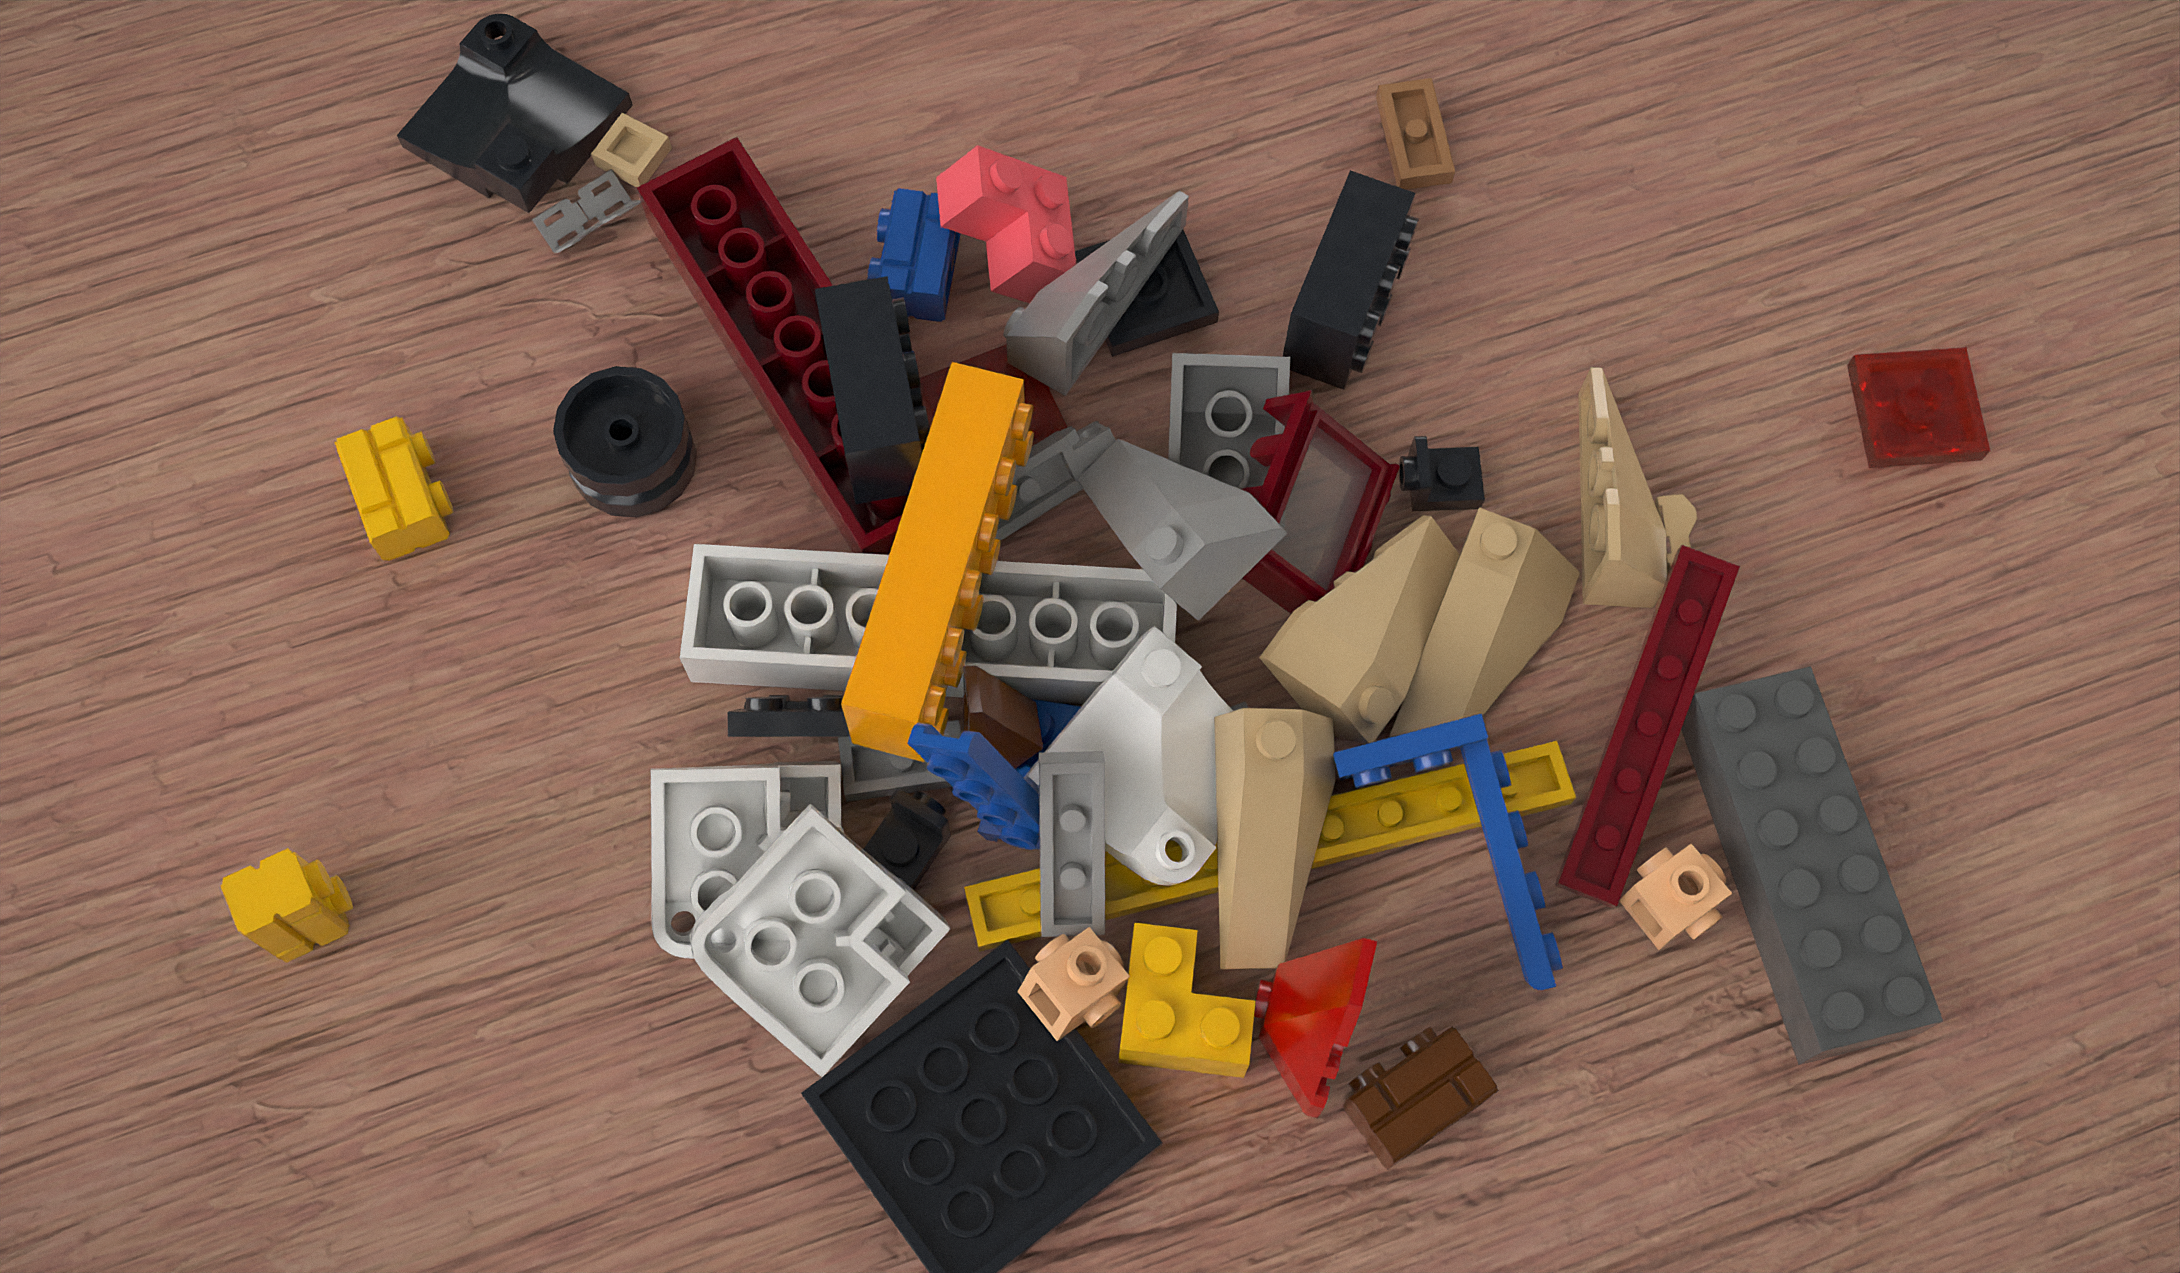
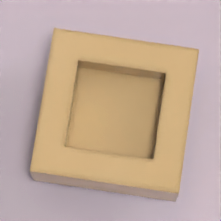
(631, 150)

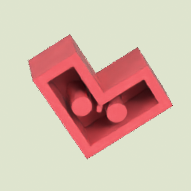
(1017, 213)

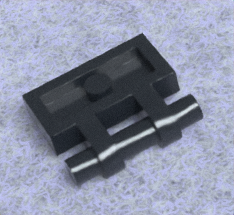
(785, 718)

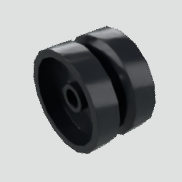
(625, 441)

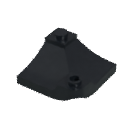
(513, 114)

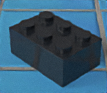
(1350, 280)
(874, 386)

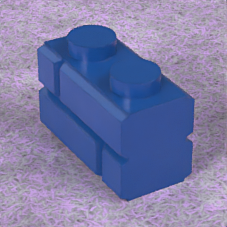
(916, 254)

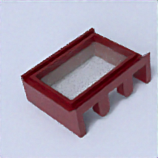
(1323, 493)

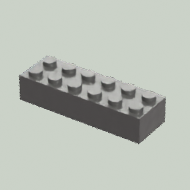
(1807, 867)

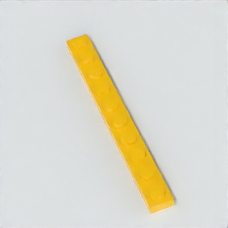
(1353, 827)

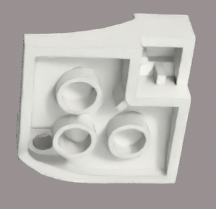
(1158, 755)
(716, 826)
(816, 939)

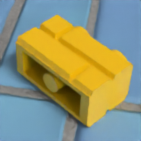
(394, 488)
(287, 904)

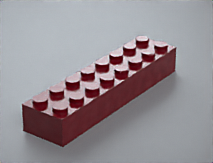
(760, 298)

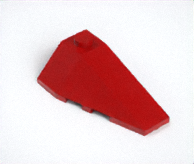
(1312, 1015)

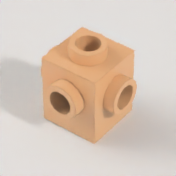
(1677, 895)
(1074, 982)

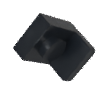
(1442, 477)
(910, 836)

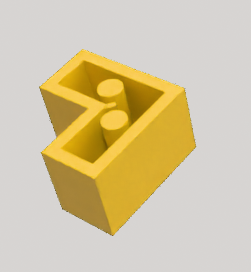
(1170, 1024)

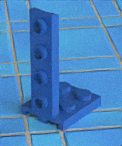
(987, 780)
(1502, 830)

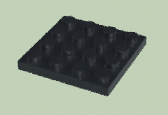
(980, 1121)

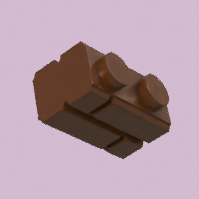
(1418, 1095)

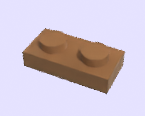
(1415, 134)

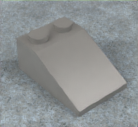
(1221, 413)

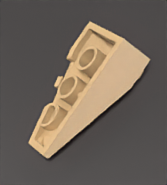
(1619, 520)
(1491, 622)
(1364, 638)
(1270, 813)

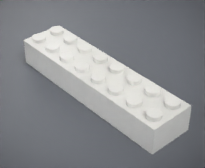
(804, 612)

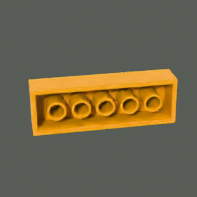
(939, 560)

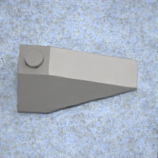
(1082, 306)
(1180, 524)

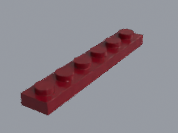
(1647, 727)

